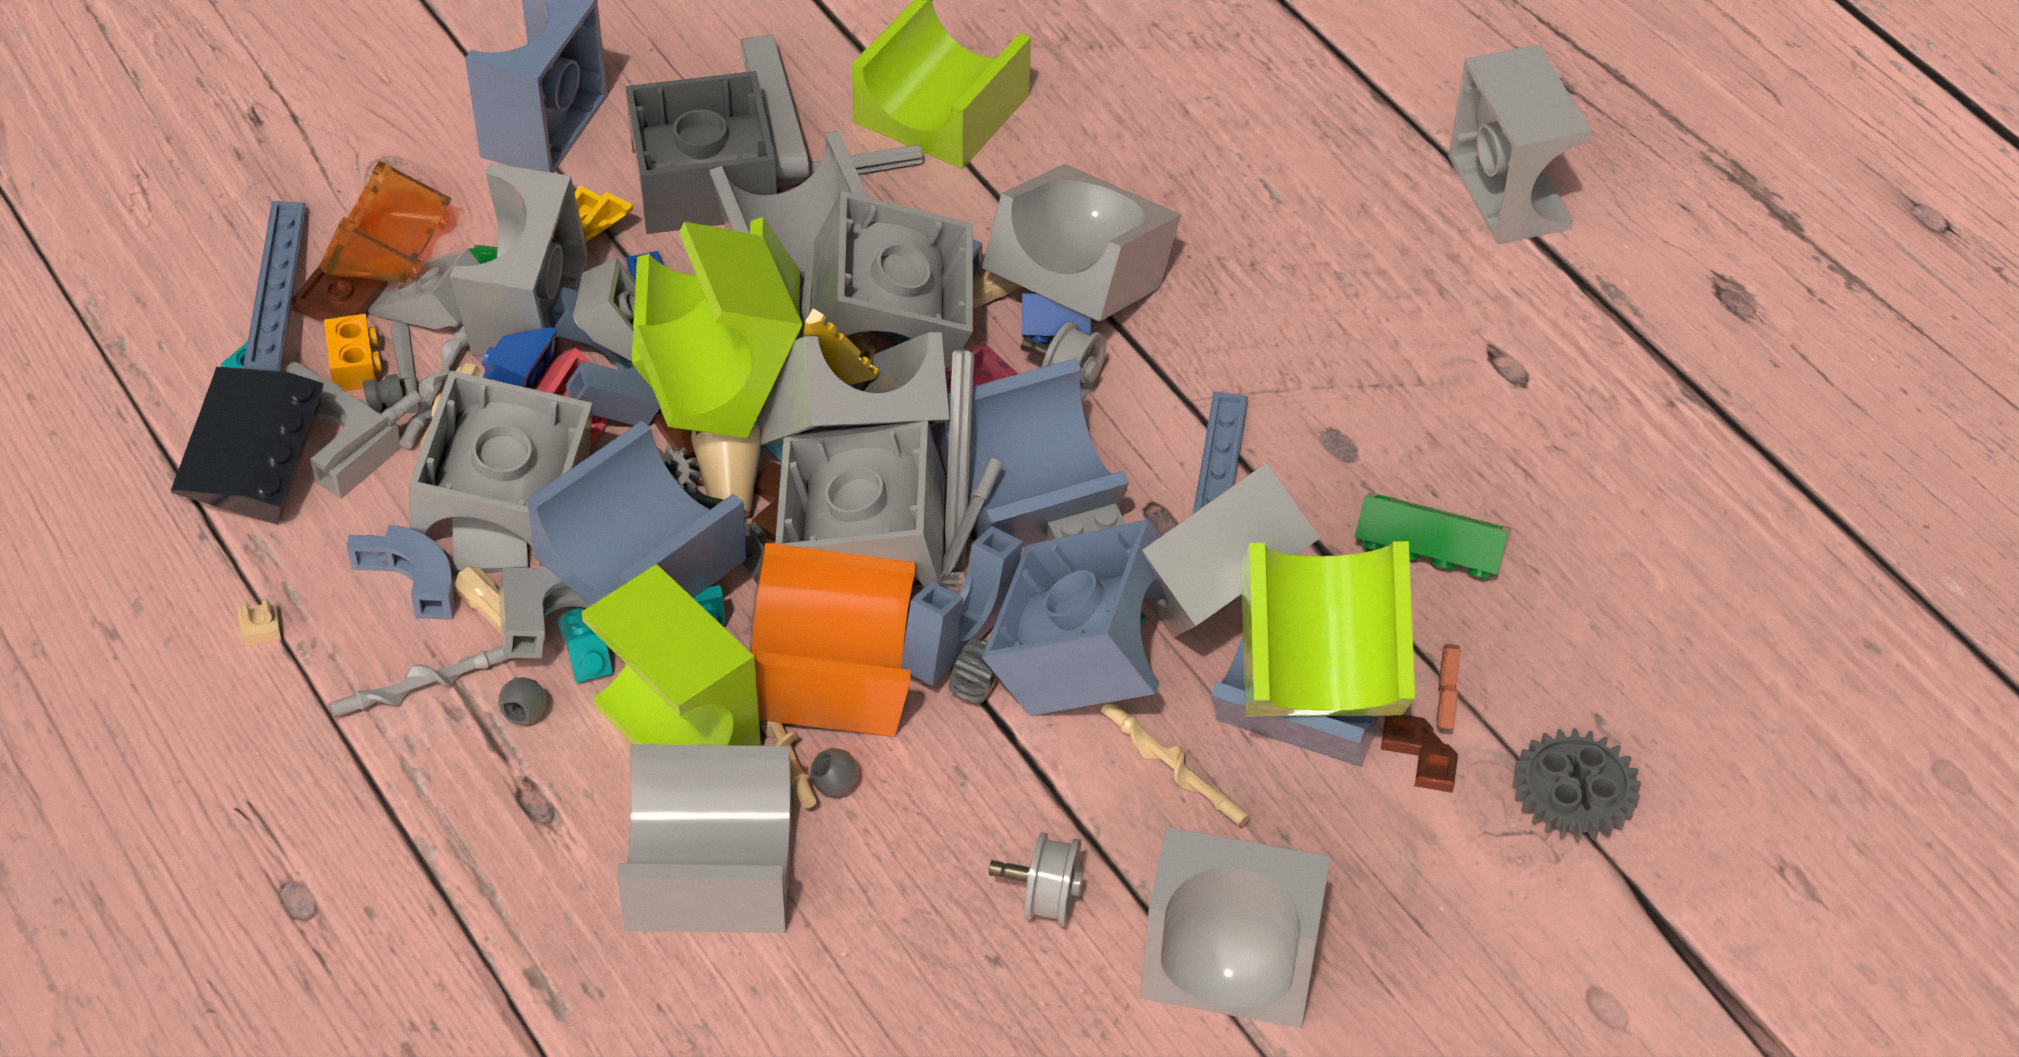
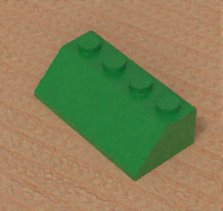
(1433, 533)

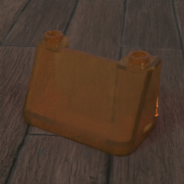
(387, 229)

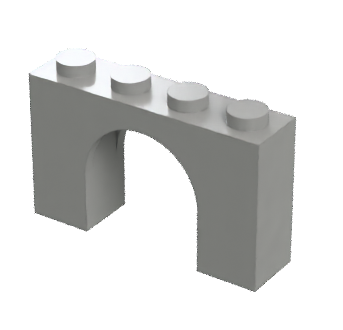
(355, 418)
(524, 601)

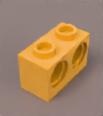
(350, 351)

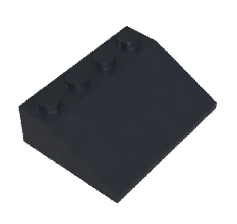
(249, 441)

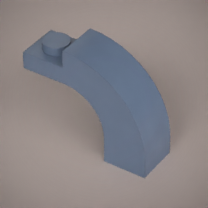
(413, 556)

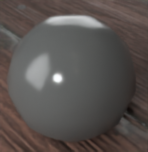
(522, 701)
(834, 772)

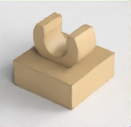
(259, 623)

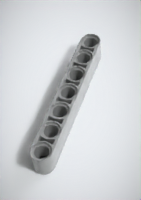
(788, 147)

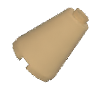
(728, 464)

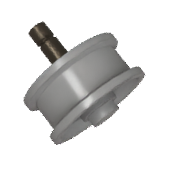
(1072, 344)
(1050, 878)

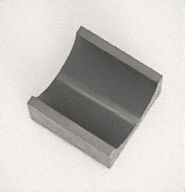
(693, 127)

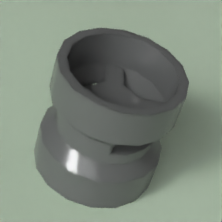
(384, 393)

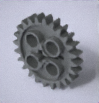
(1604, 777)

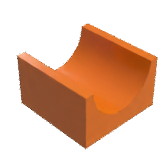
(831, 639)

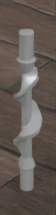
(430, 387)
(416, 677)

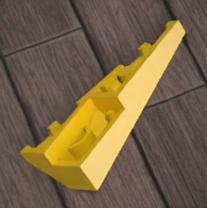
(599, 211)
(839, 351)

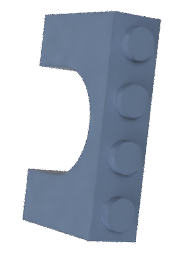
(614, 393)
(945, 622)

